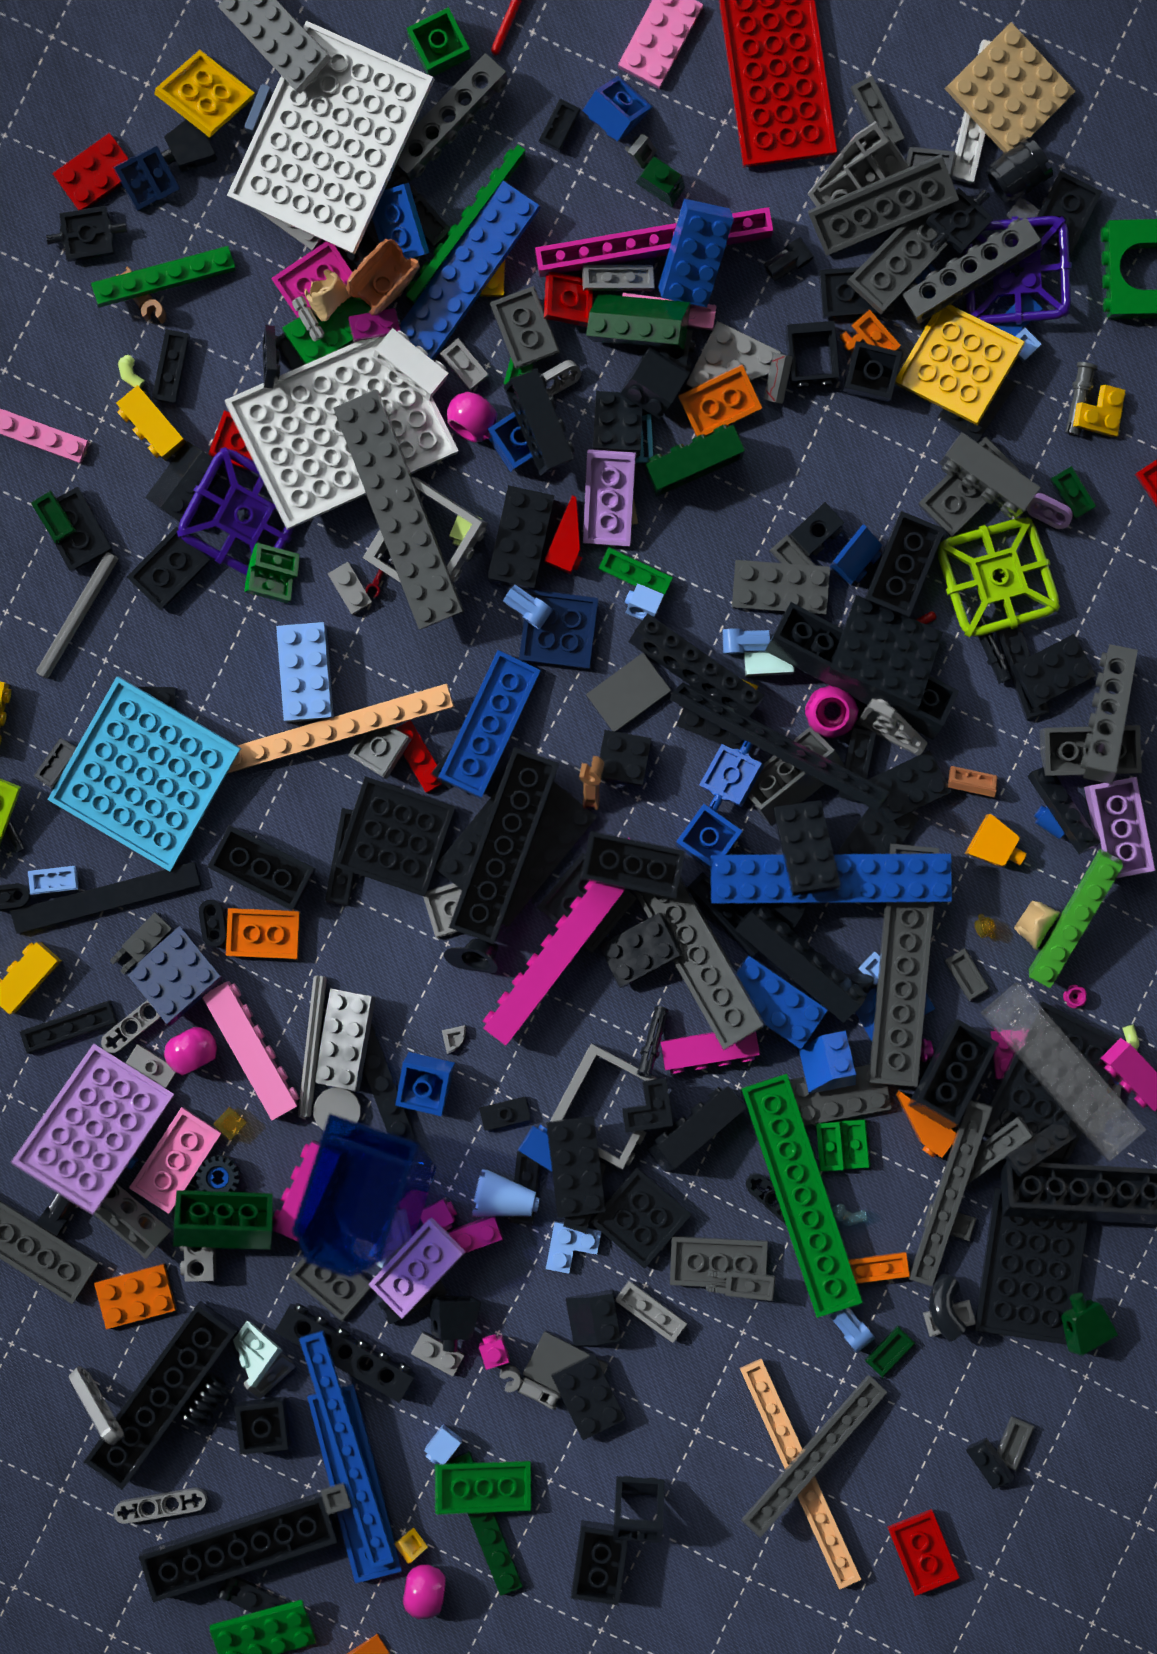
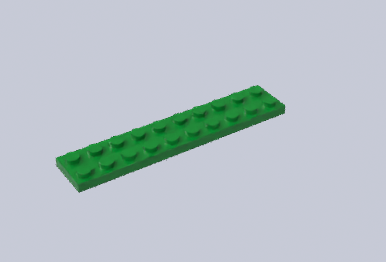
(801, 1195)

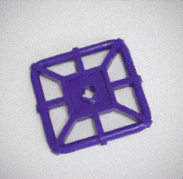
(1030, 280)
(227, 517)

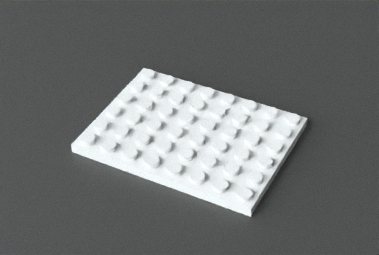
(333, 147)
(300, 441)

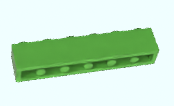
(1075, 918)

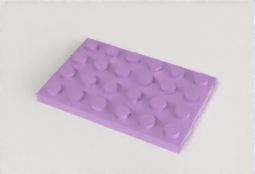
(92, 1129)

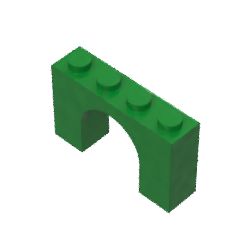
(1122, 299)

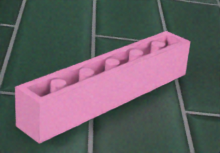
(250, 1049)

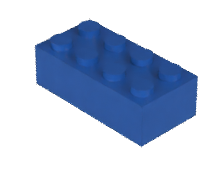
(695, 252)
(780, 1003)

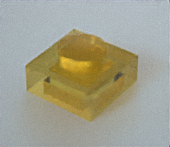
(230, 1123)

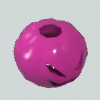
(471, 416)
(831, 727)
(190, 1050)
(424, 1592)

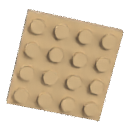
(1009, 89)

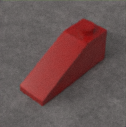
(565, 546)

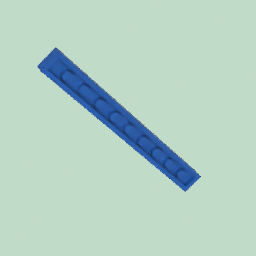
(347, 1449)

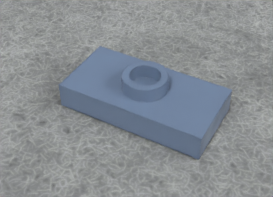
(258, 109)

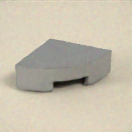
(453, 1037)

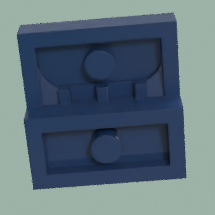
(146, 177)

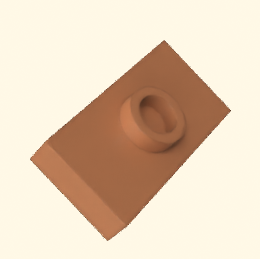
(972, 781)

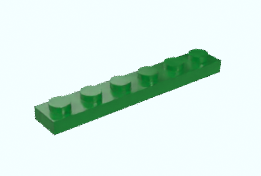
(163, 276)

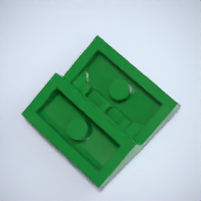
(271, 572)
(843, 1145)

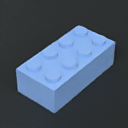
(305, 672)

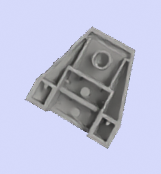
(863, 161)

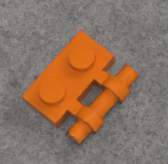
(871, 331)

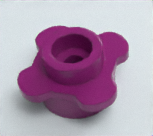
(926, 1050)

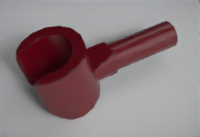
(376, 582)

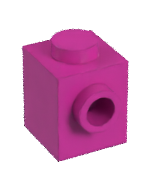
(441, 1212)
(494, 1351)

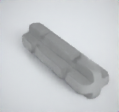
(308, 318)

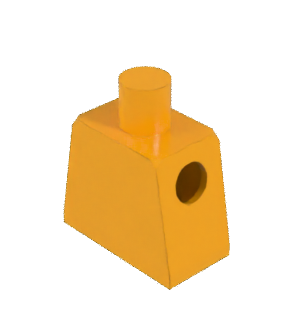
(995, 843)

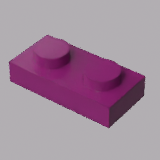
(372, 326)

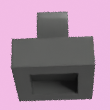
(641, 150)
(335, 1498)

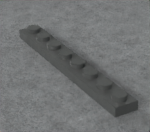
(950, 1193)
(813, 1456)

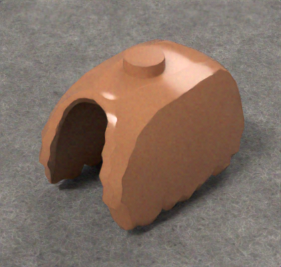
(382, 276)

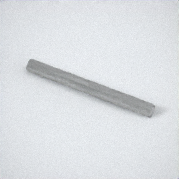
(77, 615)
(312, 1046)

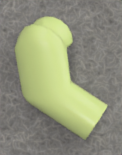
(126, 371)
(1131, 1036)

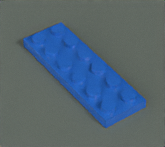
(489, 724)

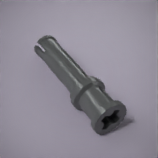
(1081, 387)

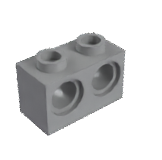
(206, 1257)

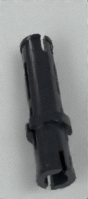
(993, 654)
(646, 1067)

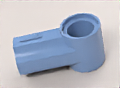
(532, 609)
(740, 641)
(855, 1331)

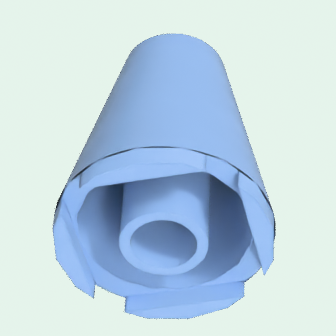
(503, 1197)

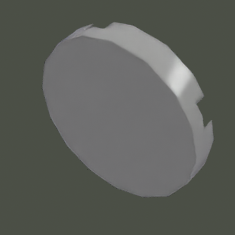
(337, 1102)

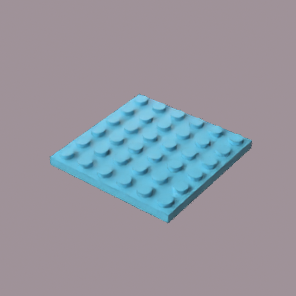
(144, 773)

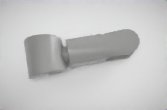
(528, 1387)

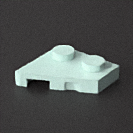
(255, 1351)

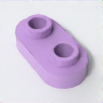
(1049, 511)

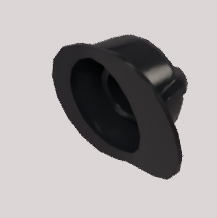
(475, 956)

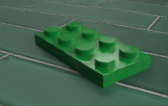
(336, 331)
(482, 1487)
(265, 1631)

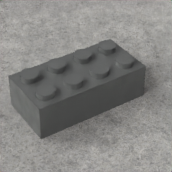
(989, 476)

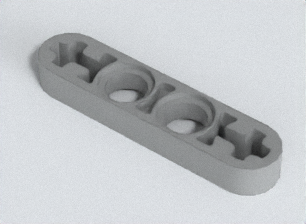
(142, 1022)
(96, 1405)
(161, 1509)

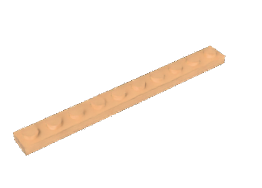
(343, 727)
(811, 1495)

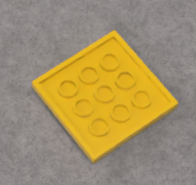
(959, 363)

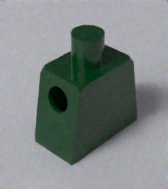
(661, 180)
(1086, 1325)

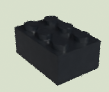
(598, 1564)

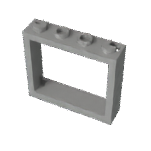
(461, 555)
(637, 1136)

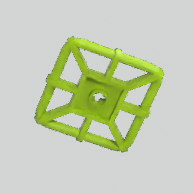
(991, 590)

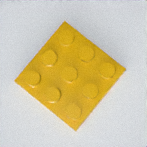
(204, 93)

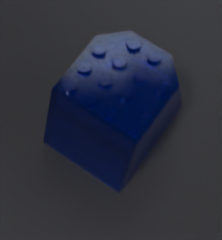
(361, 1197)

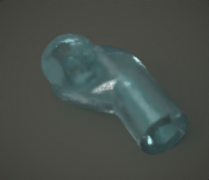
(848, 1218)

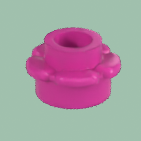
(1081, 996)

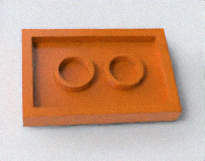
(720, 401)
(262, 933)
(135, 1296)

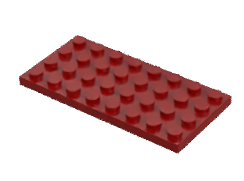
(777, 80)

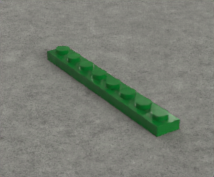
(512, 161)

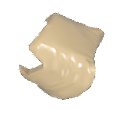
(326, 295)
(1036, 923)

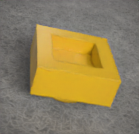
(410, 1545)

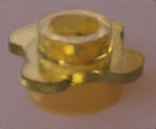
(985, 926)

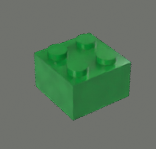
(438, 42)

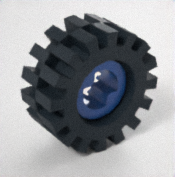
(221, 1163)

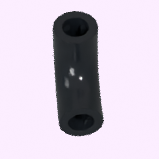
(942, 1307)

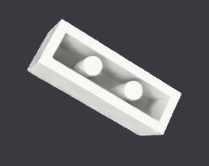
(411, 363)

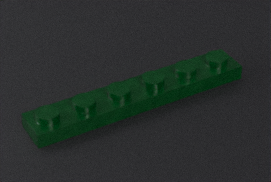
(493, 1543)

